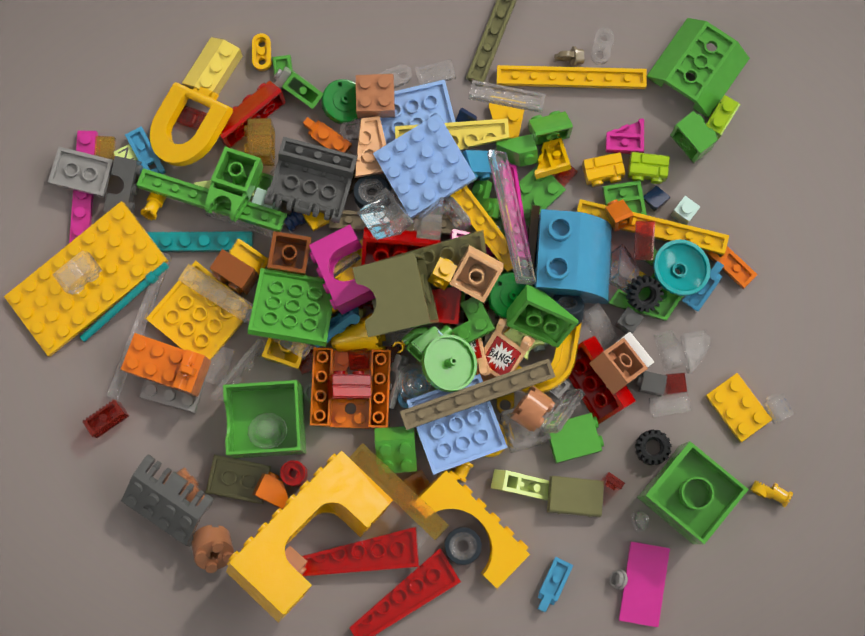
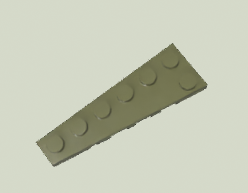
(450, 249)

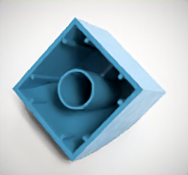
(573, 255)

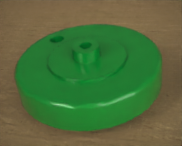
(340, 101)
(504, 294)

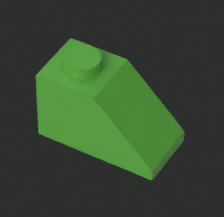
(302, 89)
(519, 150)

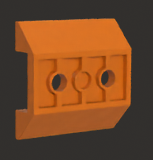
(331, 412)

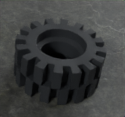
(651, 301)
(665, 447)

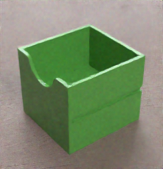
(249, 400)
(693, 493)

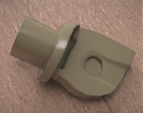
(574, 56)

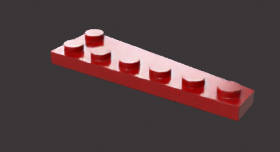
(378, 553)
(416, 590)

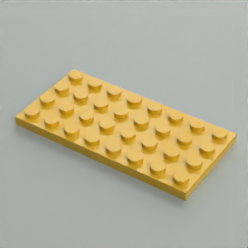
(123, 254)

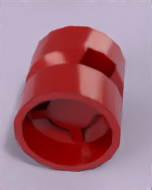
(294, 473)

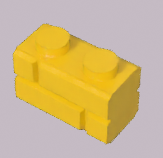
(603, 169)

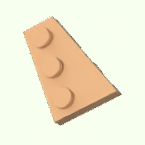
(369, 141)

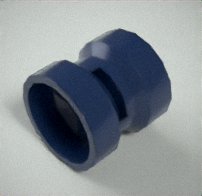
(294, 220)

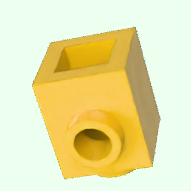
(442, 273)

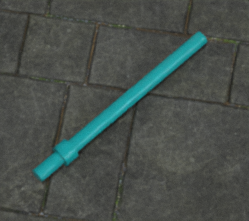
(150, 278)

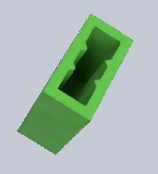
(576, 439)

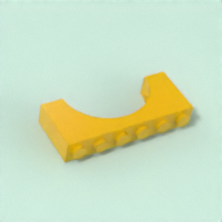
(505, 551)

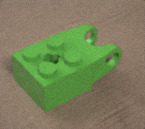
(231, 187)

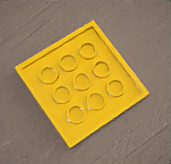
(193, 319)

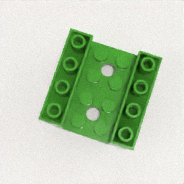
(712, 69)

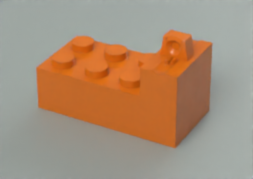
(166, 364)

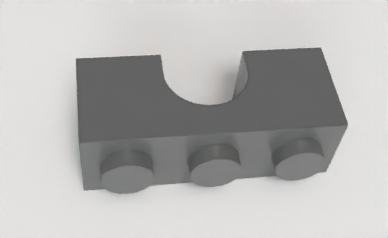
(129, 172)

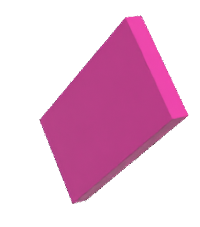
(645, 585)

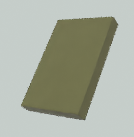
(235, 478)

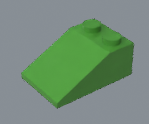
(540, 317)

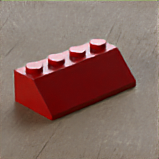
(256, 106)
(383, 248)
(597, 396)

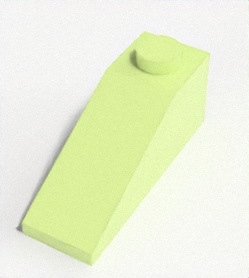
(520, 484)

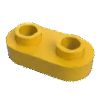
(261, 53)

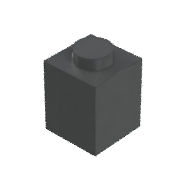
(629, 321)
(651, 383)

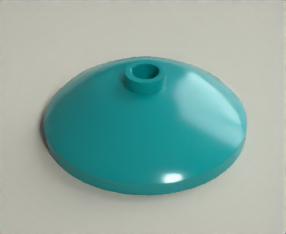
(689, 260)

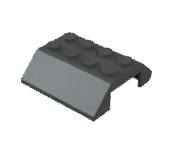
(311, 179)
(163, 502)

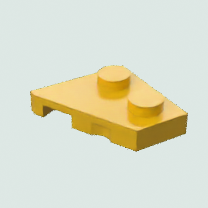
(512, 114)
(552, 159)

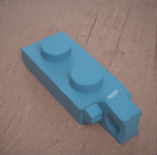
(698, 299)
(554, 583)

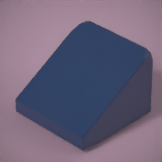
(465, 115)
(656, 198)

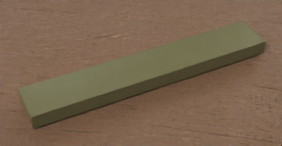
(490, 40)

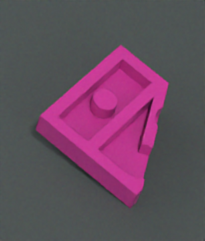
(626, 139)

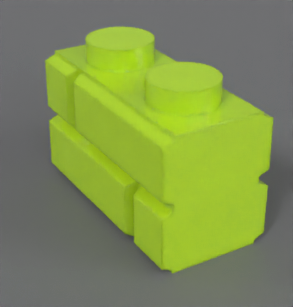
(722, 115)
(648, 167)

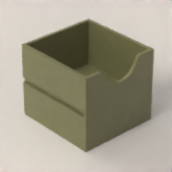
(401, 294)

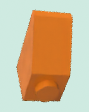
(619, 214)
(271, 490)

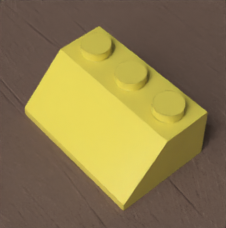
(213, 65)

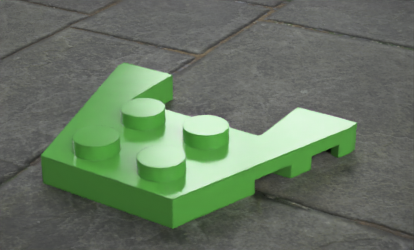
(662, 312)

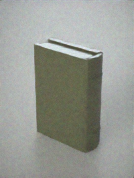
(575, 496)

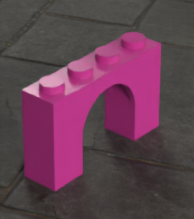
(327, 253)

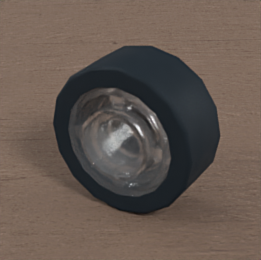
(366, 185)
(473, 541)

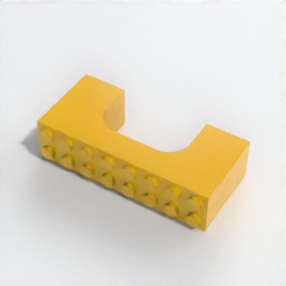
(262, 563)

